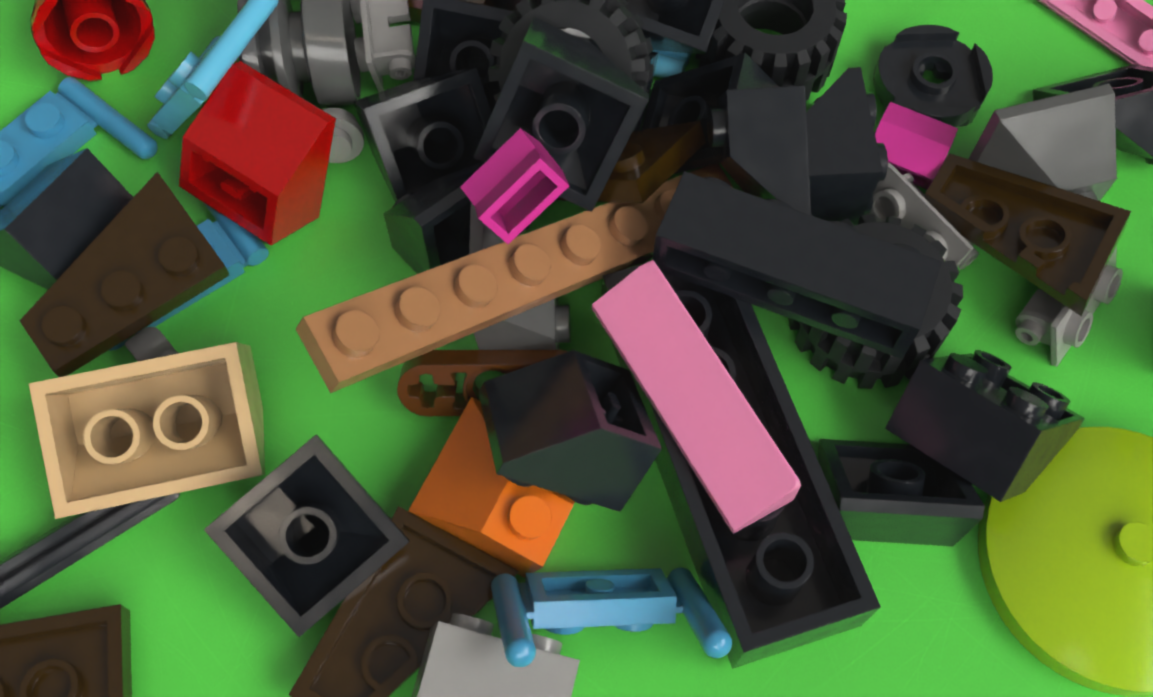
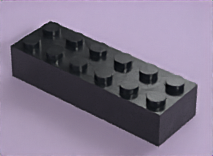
(794, 569)

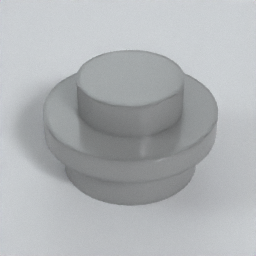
(347, 136)

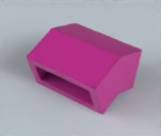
(914, 142)
(515, 185)

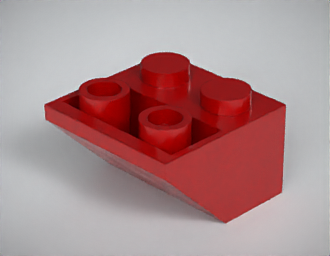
(258, 154)

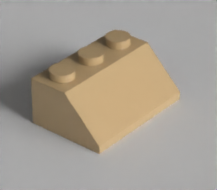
(150, 428)

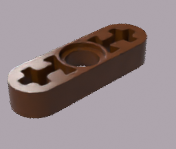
(444, 366)

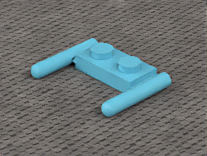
(199, 76)

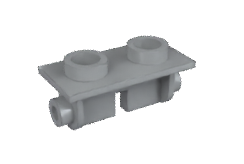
(384, 48)
(902, 199)
(1058, 326)

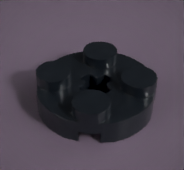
(934, 49)

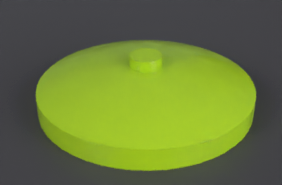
(1077, 561)

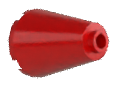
(92, 35)

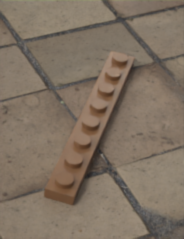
(482, 288)

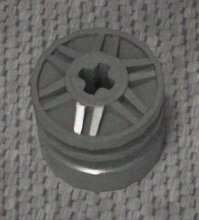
(309, 47)

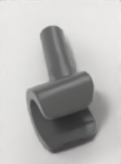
(149, 344)

